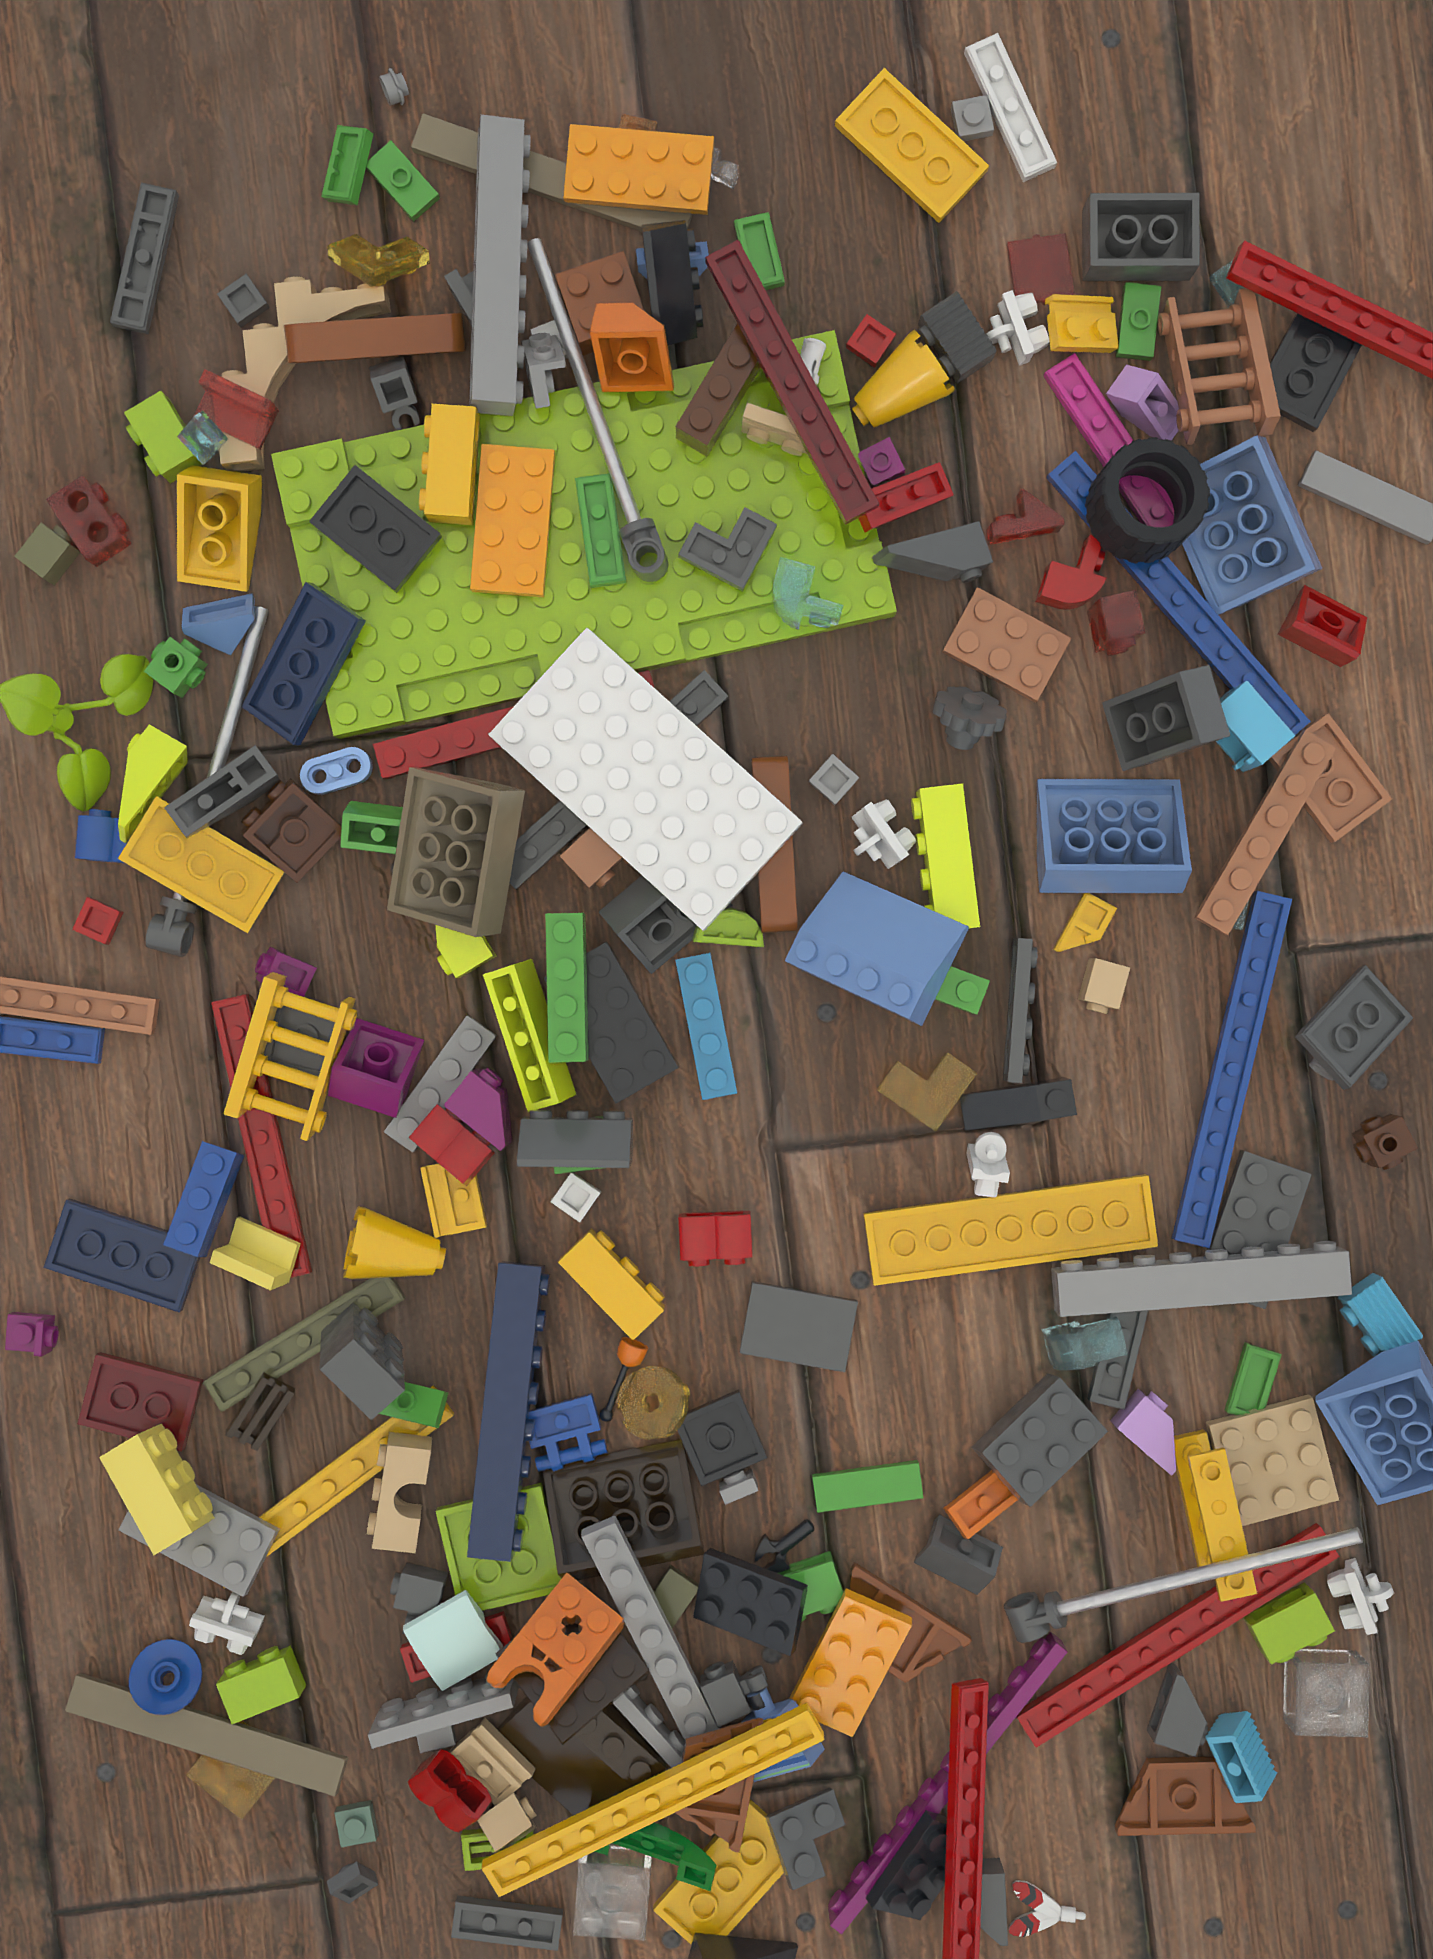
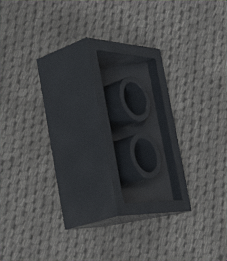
(672, 279)

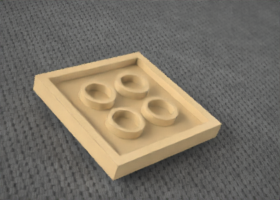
(1276, 1459)

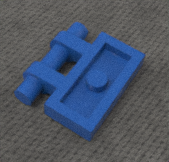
(564, 1421)

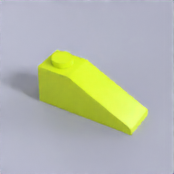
(151, 768)
(461, 951)

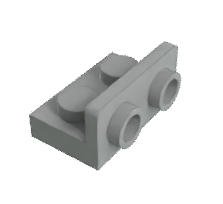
(542, 355)

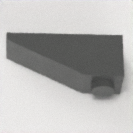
(940, 555)
(223, 792)

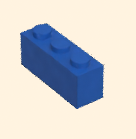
(203, 1200)

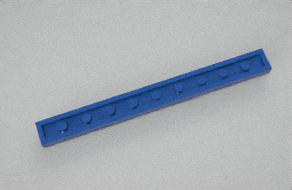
(1186, 607)
(1231, 1069)

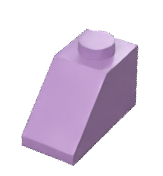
(1145, 402)
(1149, 1428)

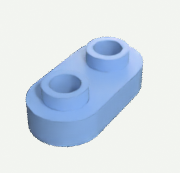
(337, 770)

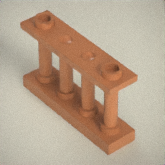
(1249, 346)

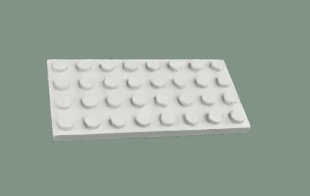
(645, 779)

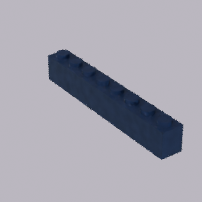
(506, 1411)

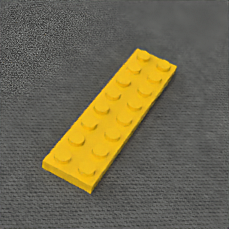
(1010, 1229)

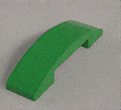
(669, 1846)

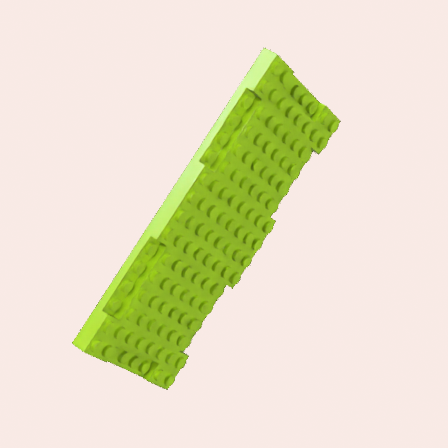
(460, 650)

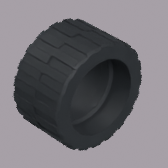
(1172, 469)

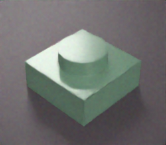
(356, 1823)

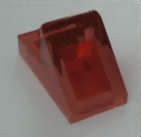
(1034, 521)

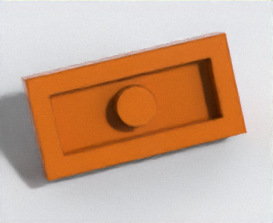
(979, 1504)

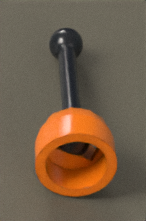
(630, 1354)

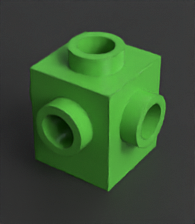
(177, 666)

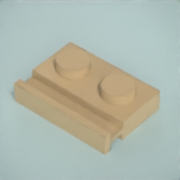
(766, 425)
(492, 1761)

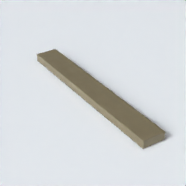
(458, 148)
(210, 1736)

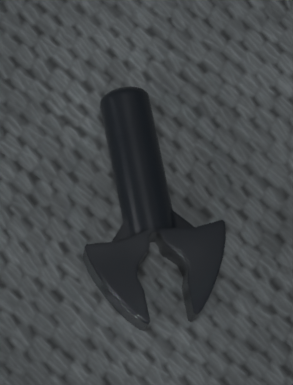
(782, 1546)

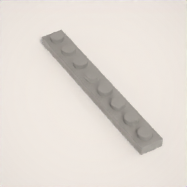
(649, 1627)

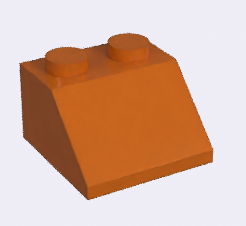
(630, 349)

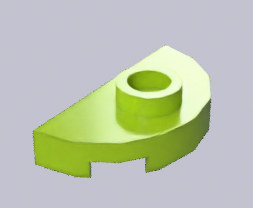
(731, 928)

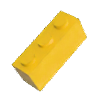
(450, 464)
(613, 1282)

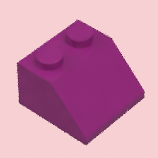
(375, 1067)
(483, 1106)

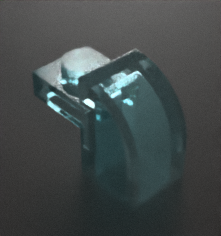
(792, 598)
(1082, 1346)

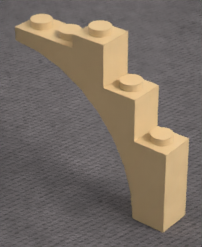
(267, 351)

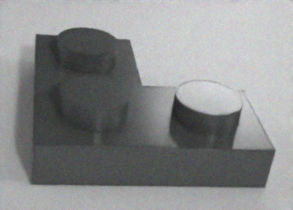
(729, 558)
(794, 1832)

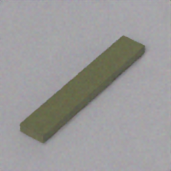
(297, 1342)

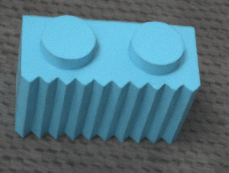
(1378, 1315)
(1241, 1756)

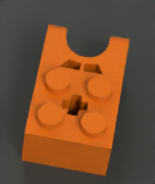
(551, 1654)

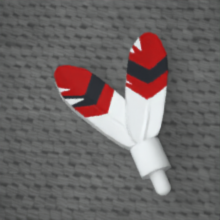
(1045, 1912)

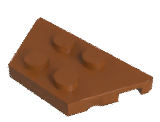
(929, 1635)
(1181, 1799)
(727, 1809)

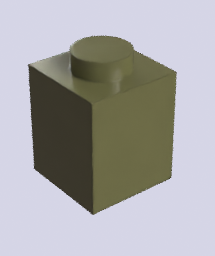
(48, 552)

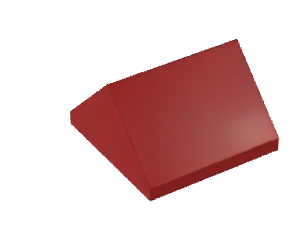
(1324, 627)

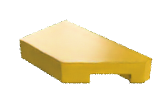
(1085, 923)

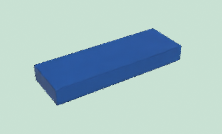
(51, 1040)

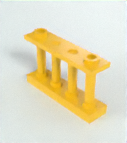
(255, 1063)
(1212, 1510)

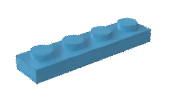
(706, 1026)

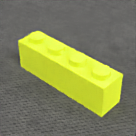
(946, 853)
(524, 1026)

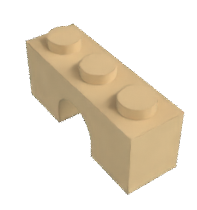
(396, 1521)

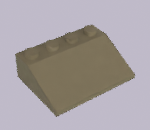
(455, 851)

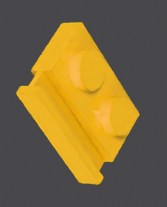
(1081, 324)
(451, 1204)

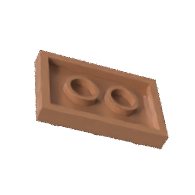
(1006, 645)
(1346, 788)

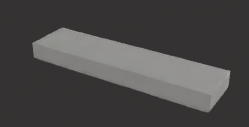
(1369, 496)

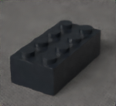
(620, 1030)

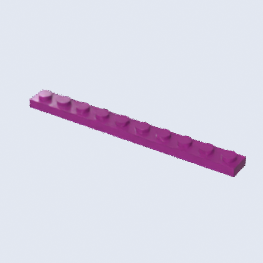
(933, 1792)

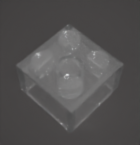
(1327, 1693)
(613, 1894)

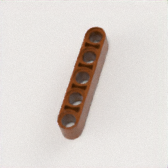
(374, 338)
(777, 876)

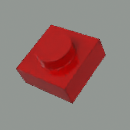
(870, 340)
(98, 920)

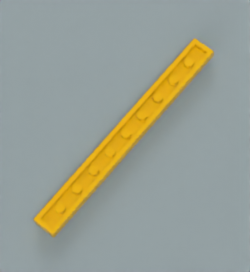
(653, 1799)

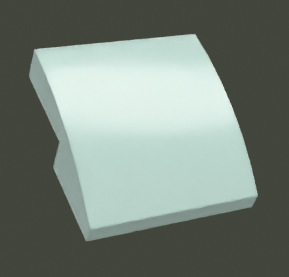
(453, 1640)

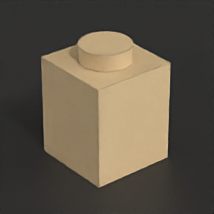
(1103, 985)
(508, 1822)

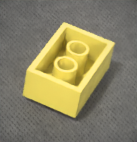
(158, 1487)

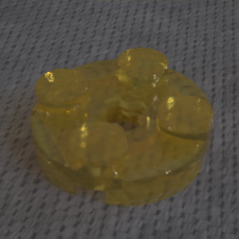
(672, 1399)

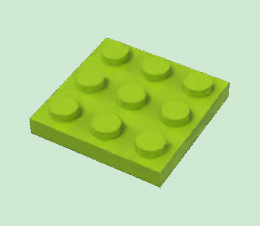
(495, 1582)

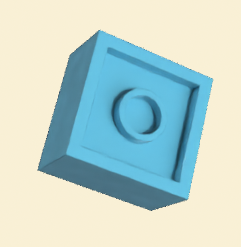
(1253, 728)

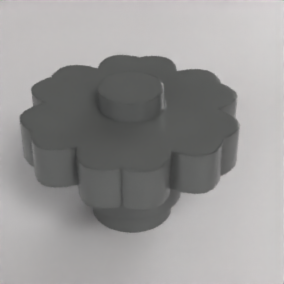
(968, 715)

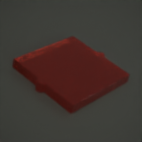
(1041, 266)

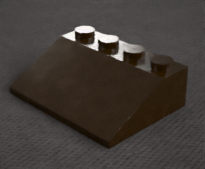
(646, 1492)
(591, 1765)

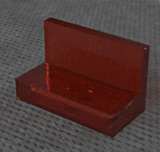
(236, 409)

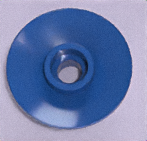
(150, 1668)

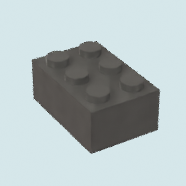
(1140, 237)
(1166, 718)
(362, 1360)
(1039, 1439)

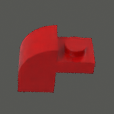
(1070, 586)

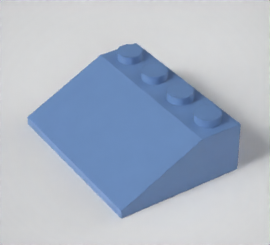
(1251, 530)
(1111, 836)
(878, 947)
(1386, 1421)

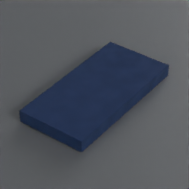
(303, 663)
(120, 1255)

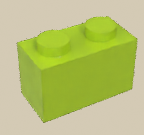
(156, 426)
(1289, 1624)
(260, 1684)

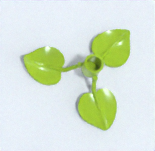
(34, 708)

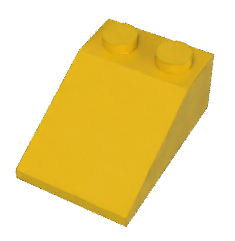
(217, 526)

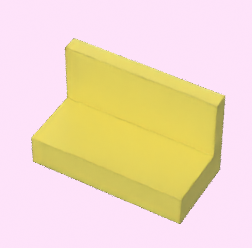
(257, 1255)

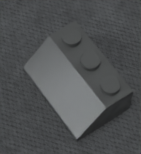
(648, 923)
(575, 1140)

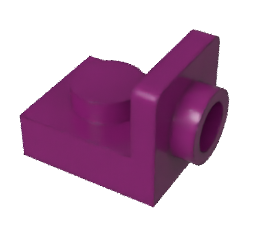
(881, 462)
(297, 971)
(31, 1333)

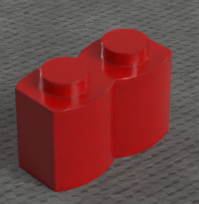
(452, 1144)
(715, 1236)
(451, 1793)

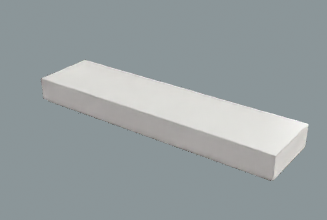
(1010, 107)

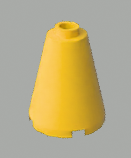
(902, 384)
(389, 1249)

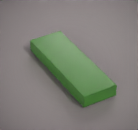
(600, 530)
(867, 1486)

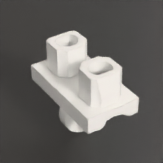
(1023, 341)
(878, 837)
(988, 1163)
(1362, 1611)
(227, 1621)

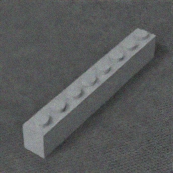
(497, 265)
(1201, 1280)

